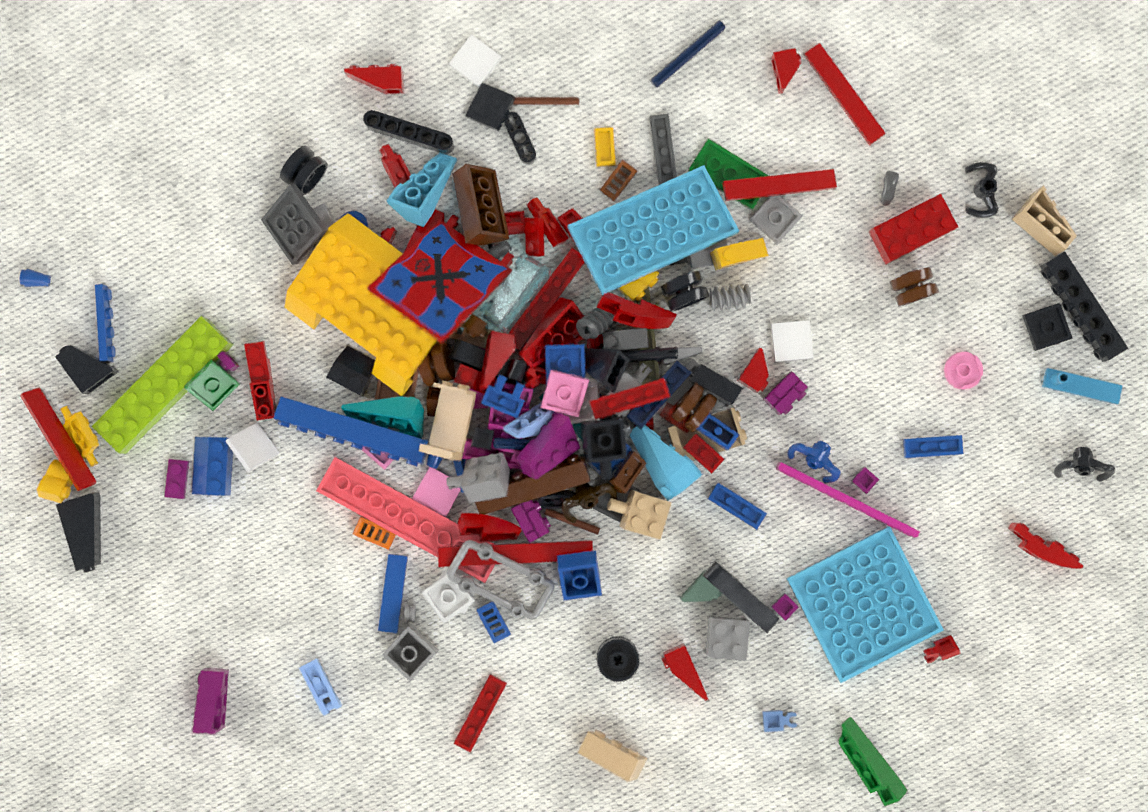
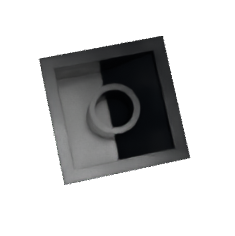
(352, 370)

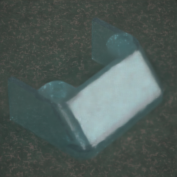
(514, 293)

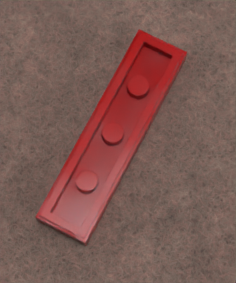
(629, 398)
(480, 713)

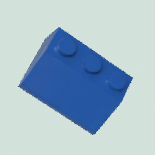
(212, 466)

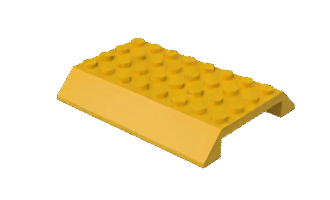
(335, 288)

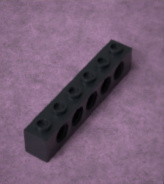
(1093, 311)

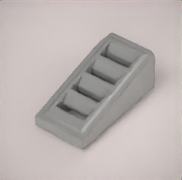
(684, 352)

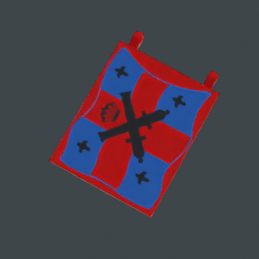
(440, 280)

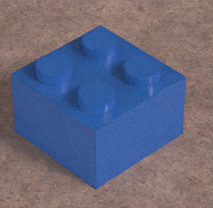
(579, 575)

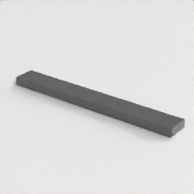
(664, 154)

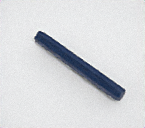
(688, 54)

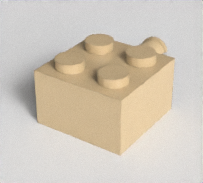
(642, 513)

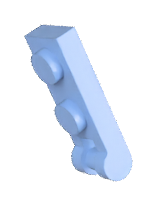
(320, 686)

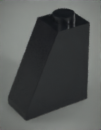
(605, 366)
(84, 369)
(716, 384)

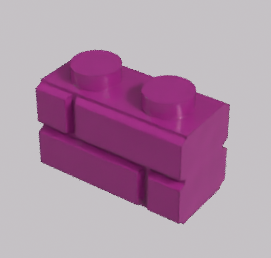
(786, 393)
(530, 520)

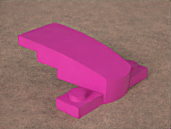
(497, 422)

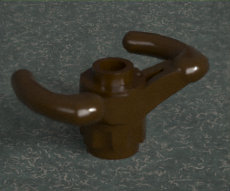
(586, 497)

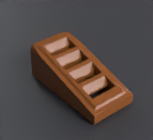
(627, 166)

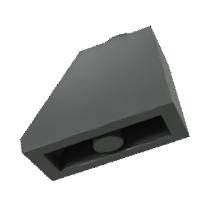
(626, 339)

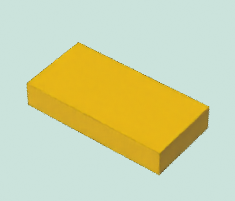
(604, 147)

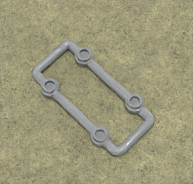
(485, 552)

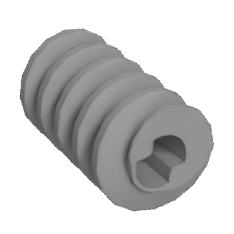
(730, 297)

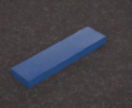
(393, 593)

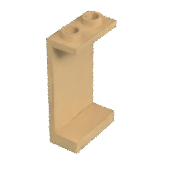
(728, 417)
(450, 421)

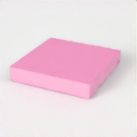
(564, 393)
(435, 493)

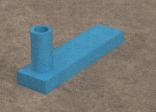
(1082, 386)

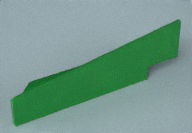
(870, 764)

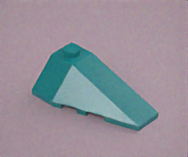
(396, 412)

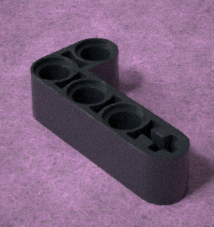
(473, 357)

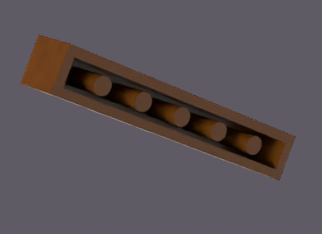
(524, 488)

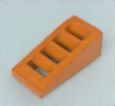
(357, 532)

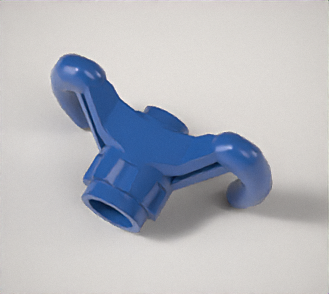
(817, 458)

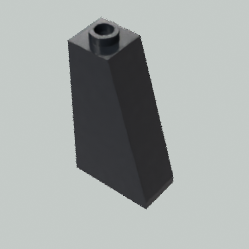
(82, 530)

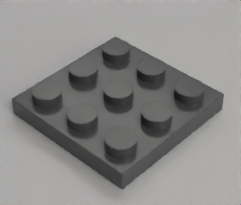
(293, 224)

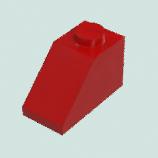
(785, 65)
(755, 373)

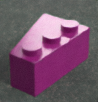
(550, 447)
(211, 701)

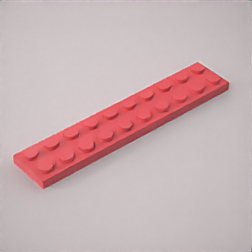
(396, 512)

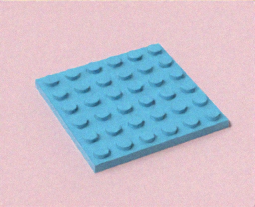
(864, 604)

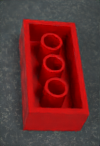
(913, 229)

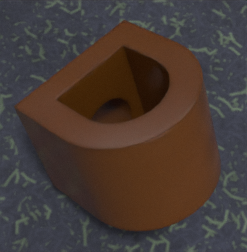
(476, 326)

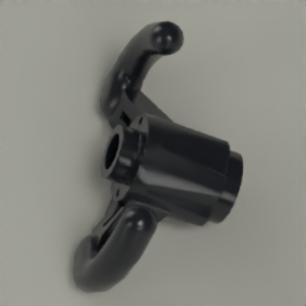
(984, 189)
(1085, 464)

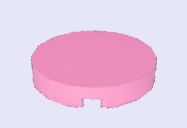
(963, 370)

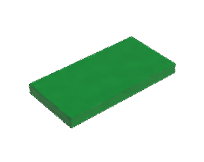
(725, 166)

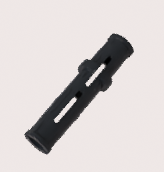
(652, 354)

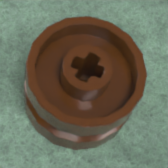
(914, 287)
(437, 365)
(695, 408)

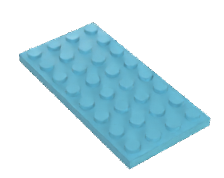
(653, 229)

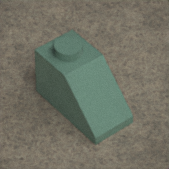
(700, 590)

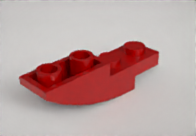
(639, 315)
(261, 380)
(1050, 552)

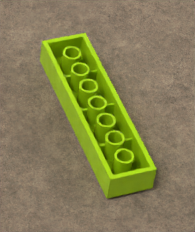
(160, 386)

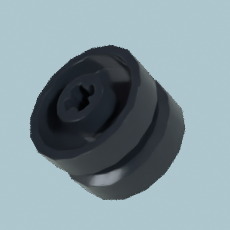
(303, 169)
(684, 289)
(617, 670)

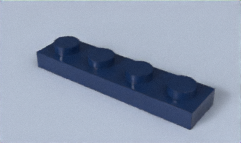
(674, 379)

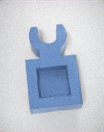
(775, 720)

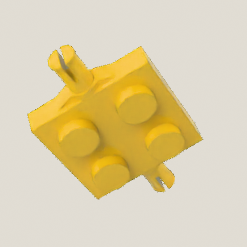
(81, 434)

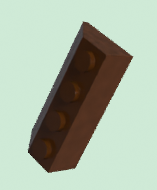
(480, 205)

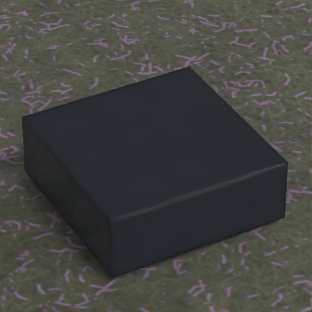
(482, 438)

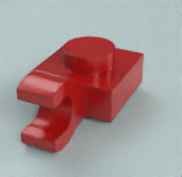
(943, 648)

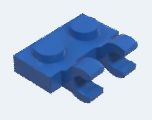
(503, 401)

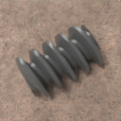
(595, 323)

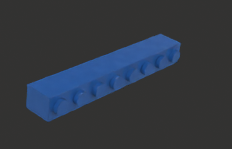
(350, 430)

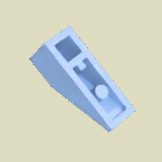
(530, 422)

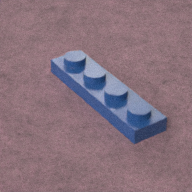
(104, 316)

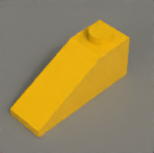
(738, 253)

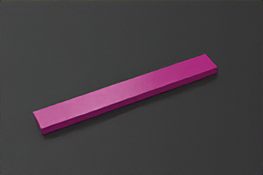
(847, 500)

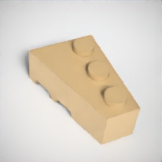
(1044, 222)
(612, 755)

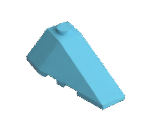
(420, 194)
(666, 467)

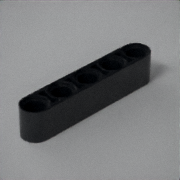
(403, 125)
(741, 597)

